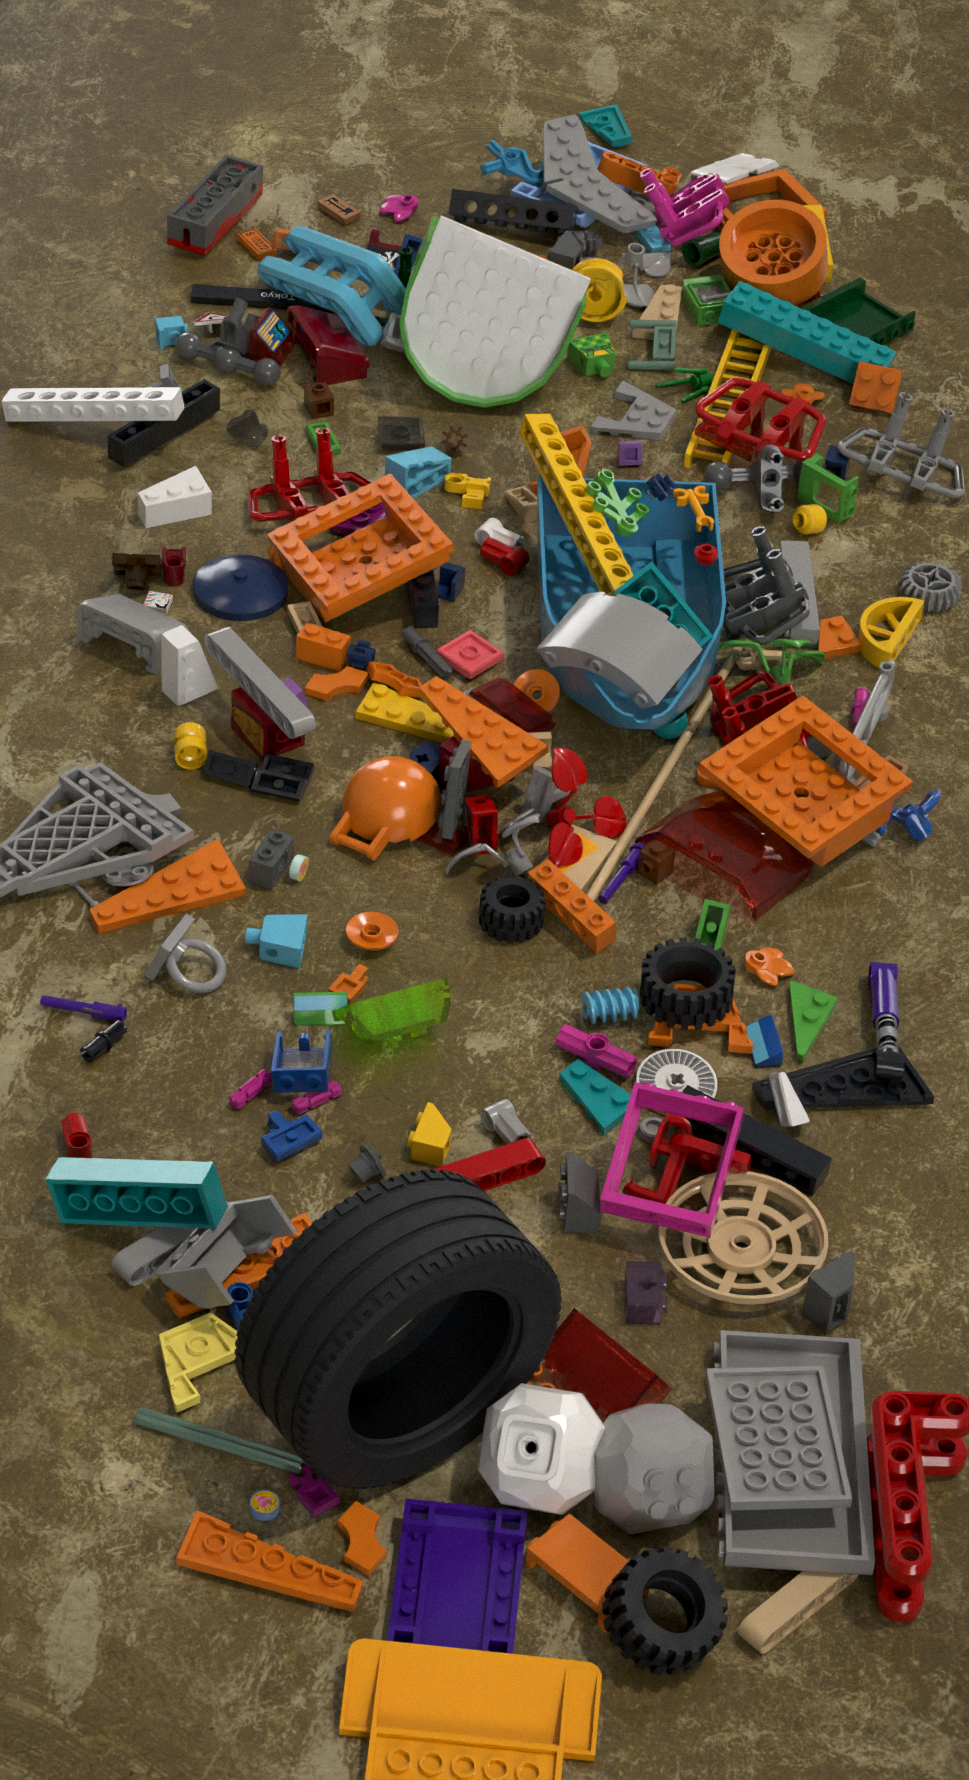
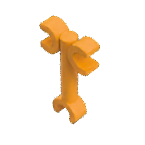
(695, 498)

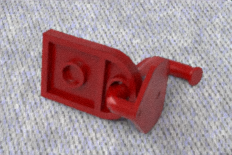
(681, 1149)

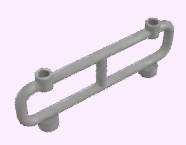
(874, 711)

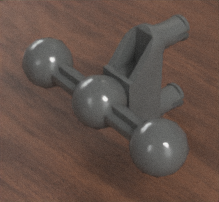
(234, 342)
(763, 473)

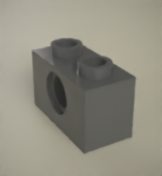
(271, 859)

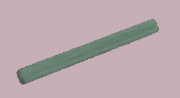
(219, 1440)

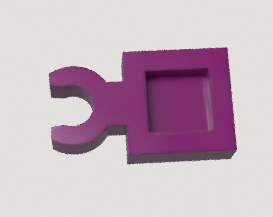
(313, 1494)

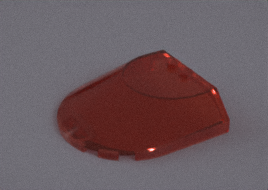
(735, 846)

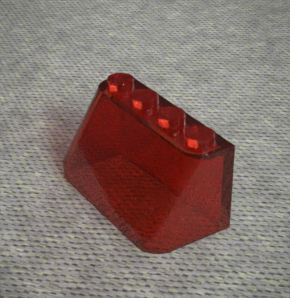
(601, 1367)

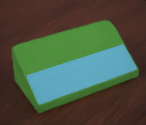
(317, 1007)

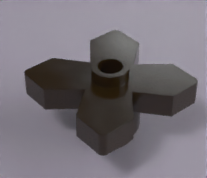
(136, 568)

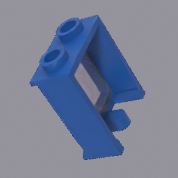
(301, 1068)

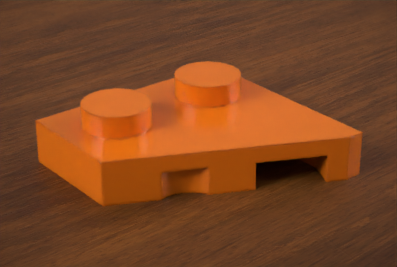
(837, 638)

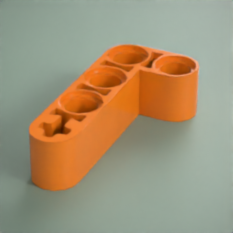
(627, 173)

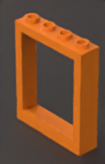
(764, 183)

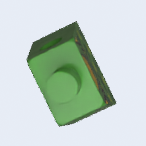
(592, 354)

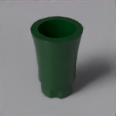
(701, 249)

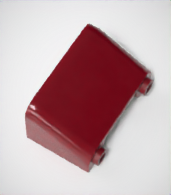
(328, 344)

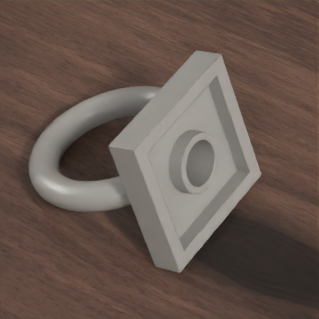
(173, 950)

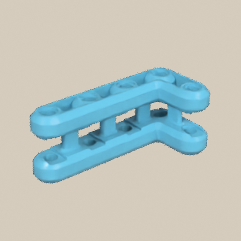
(335, 294)

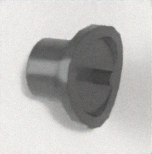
(366, 1164)

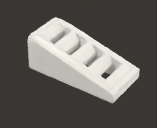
(787, 1102)

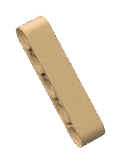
(791, 1607)

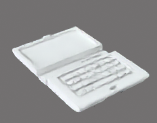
(737, 167)

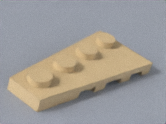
(663, 306)

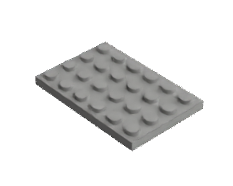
(777, 1438)

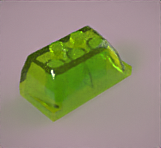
(397, 1013)

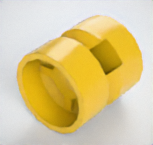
(190, 745)

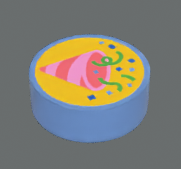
(264, 1505)

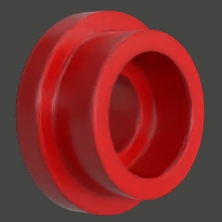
(705, 554)

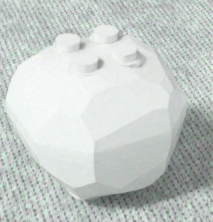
(540, 1448)

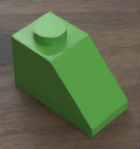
(714, 922)

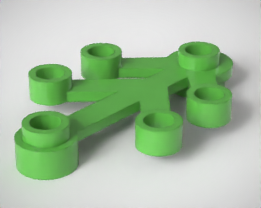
(625, 524)

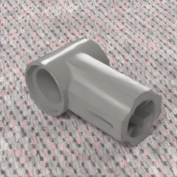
(504, 1121)

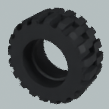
(690, 1586)

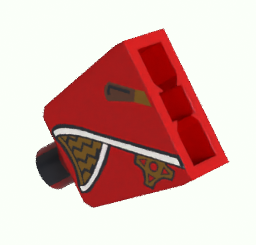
(481, 815)

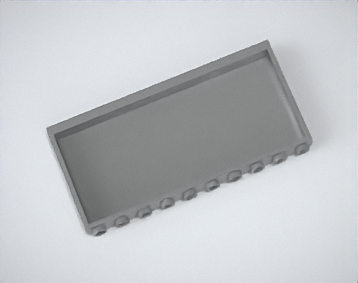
(809, 1537)

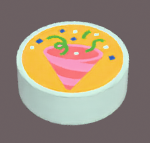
(298, 867)

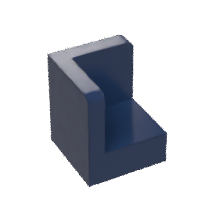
(836, 461)
(450, 581)

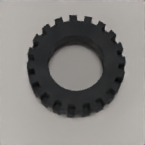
(692, 963)

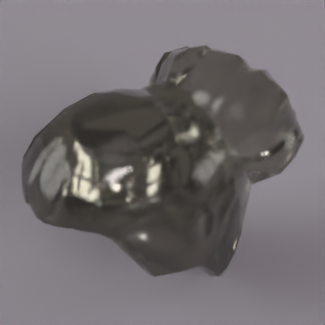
(248, 428)

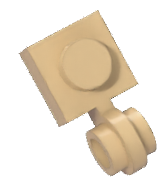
(746, 660)

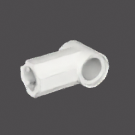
(494, 529)

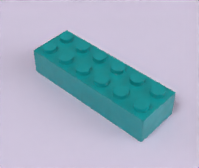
(137, 1192)

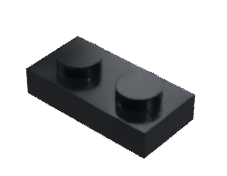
(230, 768)

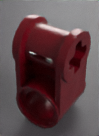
(174, 565)

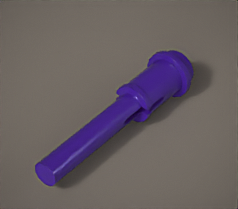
(628, 867)
(97, 1009)

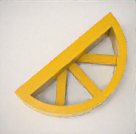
(888, 609)

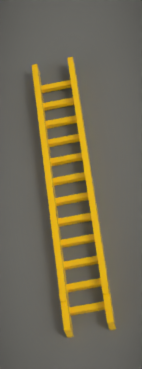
(718, 378)

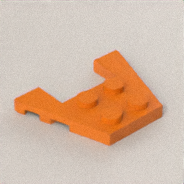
(737, 1031)

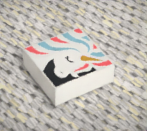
(159, 601)

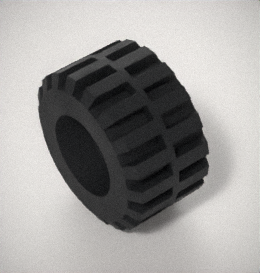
(511, 909)

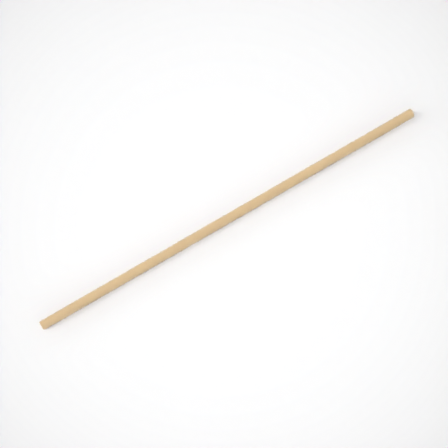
(660, 779)

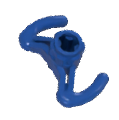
(915, 817)

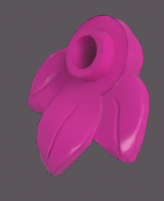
(400, 206)

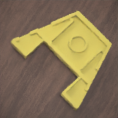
(194, 1351)

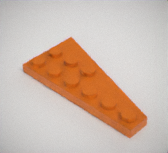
(496, 742)

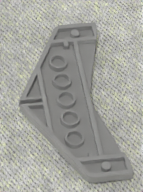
(574, 178)

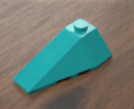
(654, 589)

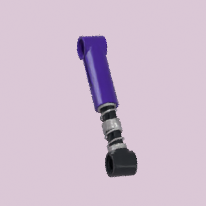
(885, 1015)

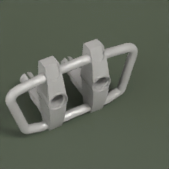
(889, 440)

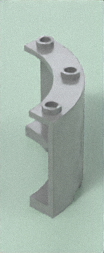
(623, 643)

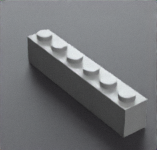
(798, 558)

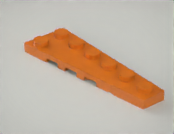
(227, 1553)

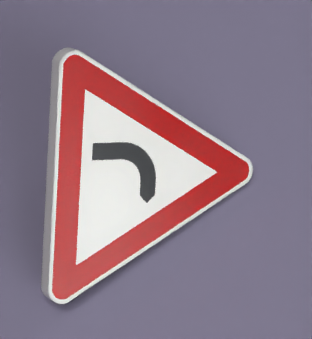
(209, 319)

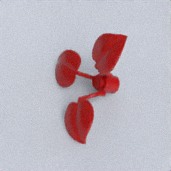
(610, 820)

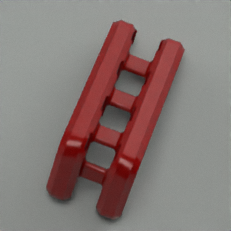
(909, 1439)

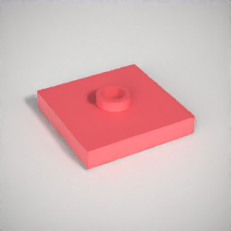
(470, 654)

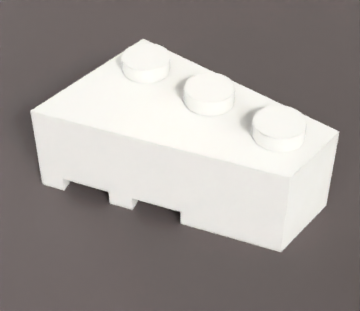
(175, 499)
(184, 667)

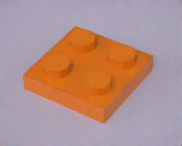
(875, 387)

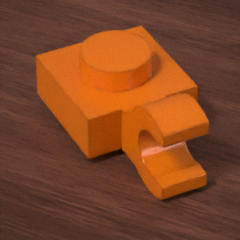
(352, 984)

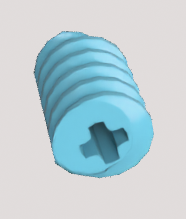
(610, 1004)

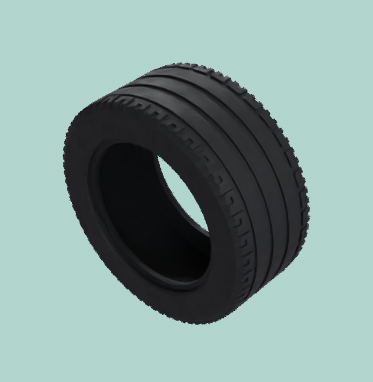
(390, 1255)

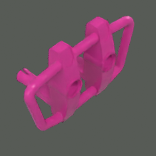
(690, 210)

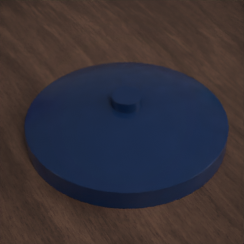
(240, 587)

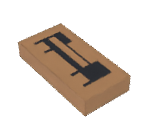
(339, 209)

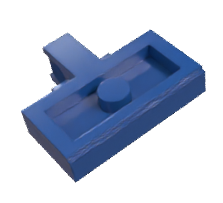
(289, 1136)

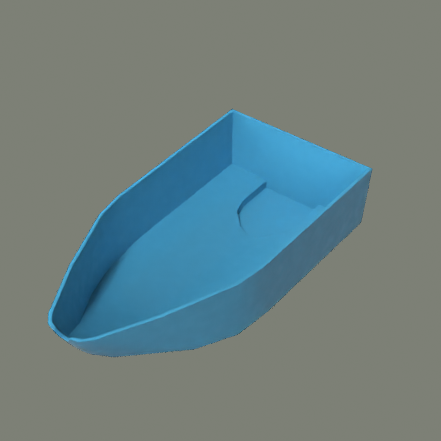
(669, 541)

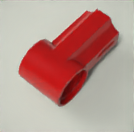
(509, 559)
(76, 1136)

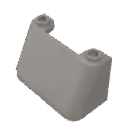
(128, 622)

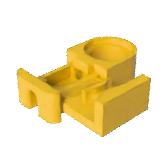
(473, 487)

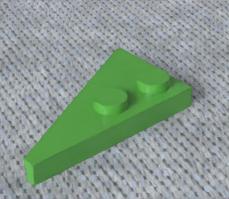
(809, 1015)

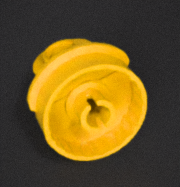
(605, 291)

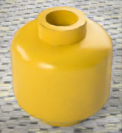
(809, 519)

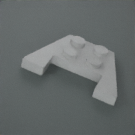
(645, 418)

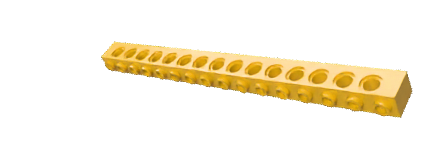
(568, 492)

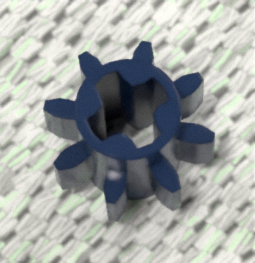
(660, 486)
(361, 654)

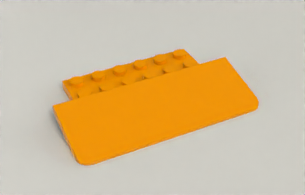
(468, 1712)

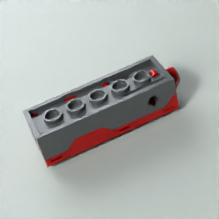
(214, 205)

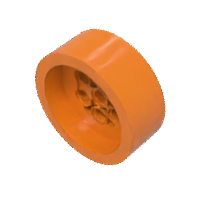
(775, 249)

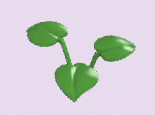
(781, 672)

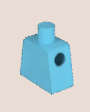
(280, 939)

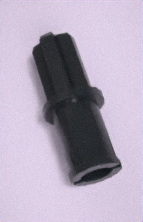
(103, 1041)

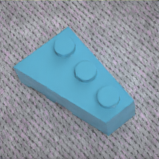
(418, 469)

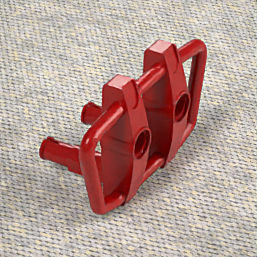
(750, 410)
(286, 491)
(733, 719)

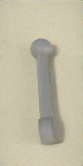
(704, 299)
(92, 903)

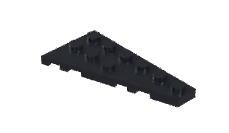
(850, 1083)

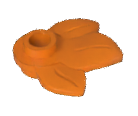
(804, 392)
(768, 965)

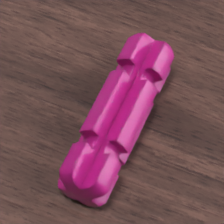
(250, 1089)
(314, 1099)

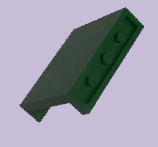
(861, 313)

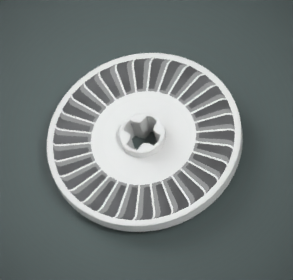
(674, 1066)

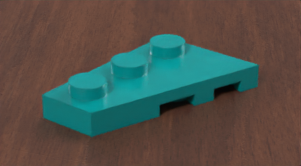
(607, 124)
(598, 1095)

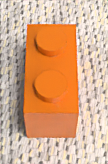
(322, 647)

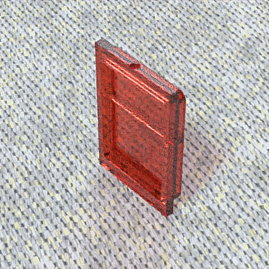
(513, 705)

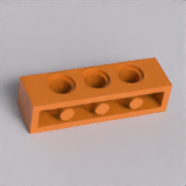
(574, 907)

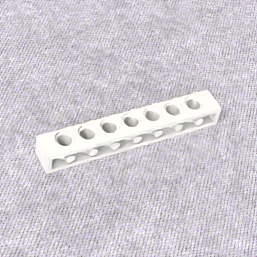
(93, 404)

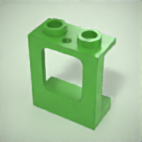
(809, 484)

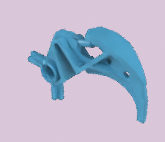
(514, 162)

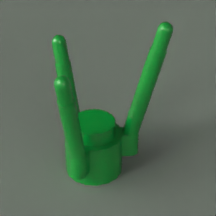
(700, 380)

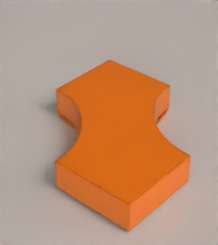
(391, 676)
(346, 681)
(359, 1527)

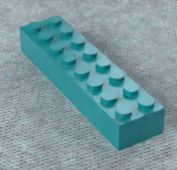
(800, 333)

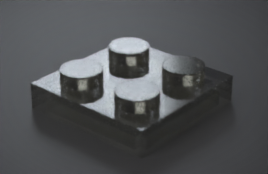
(400, 433)

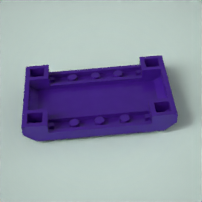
(458, 1576)

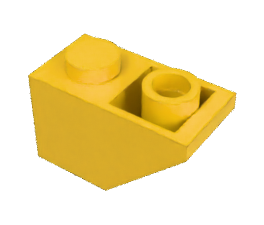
(432, 1137)

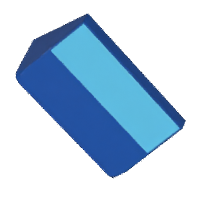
(766, 1043)

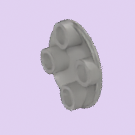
(129, 876)

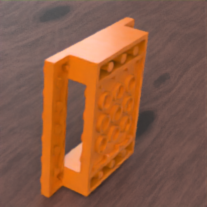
(395, 547)
(772, 766)

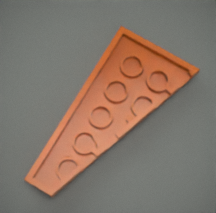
(185, 885)

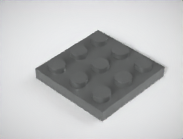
(454, 795)

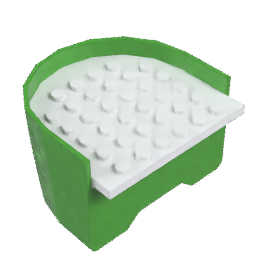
(486, 315)

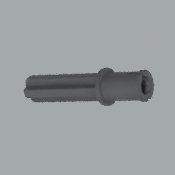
(422, 647)

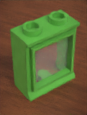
(694, 288)

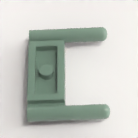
(663, 345)

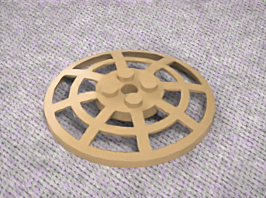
(751, 1231)

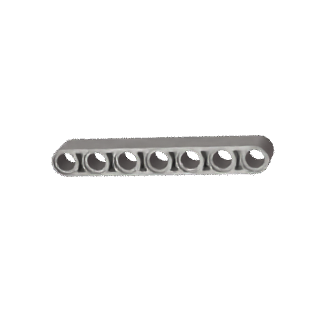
(260, 682)

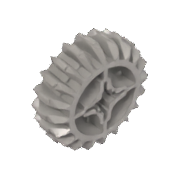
(931, 583)

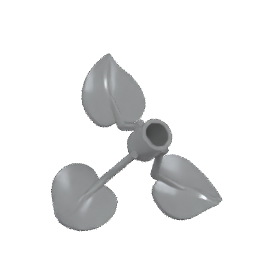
(652, 264)
(516, 857)

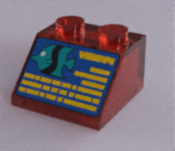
(270, 338)

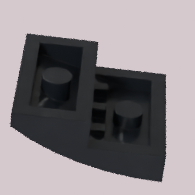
(283, 777)

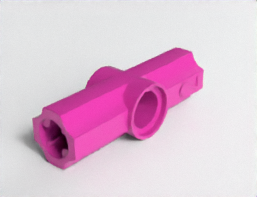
(596, 1051)

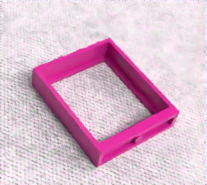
(679, 1104)

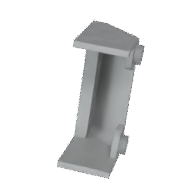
(212, 1254)

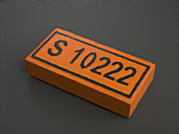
(256, 244)

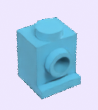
(168, 330)

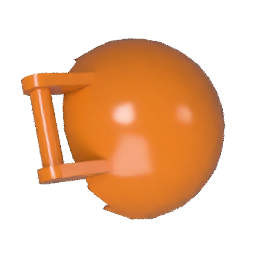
(387, 803)

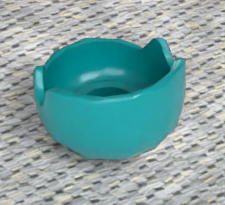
(674, 728)

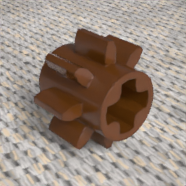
(457, 433)

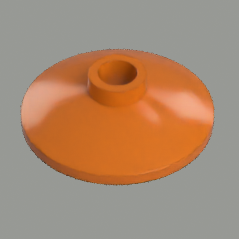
(542, 682)
(372, 930)

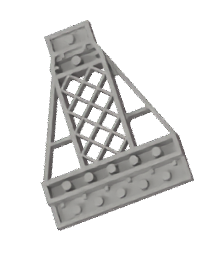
(99, 799)

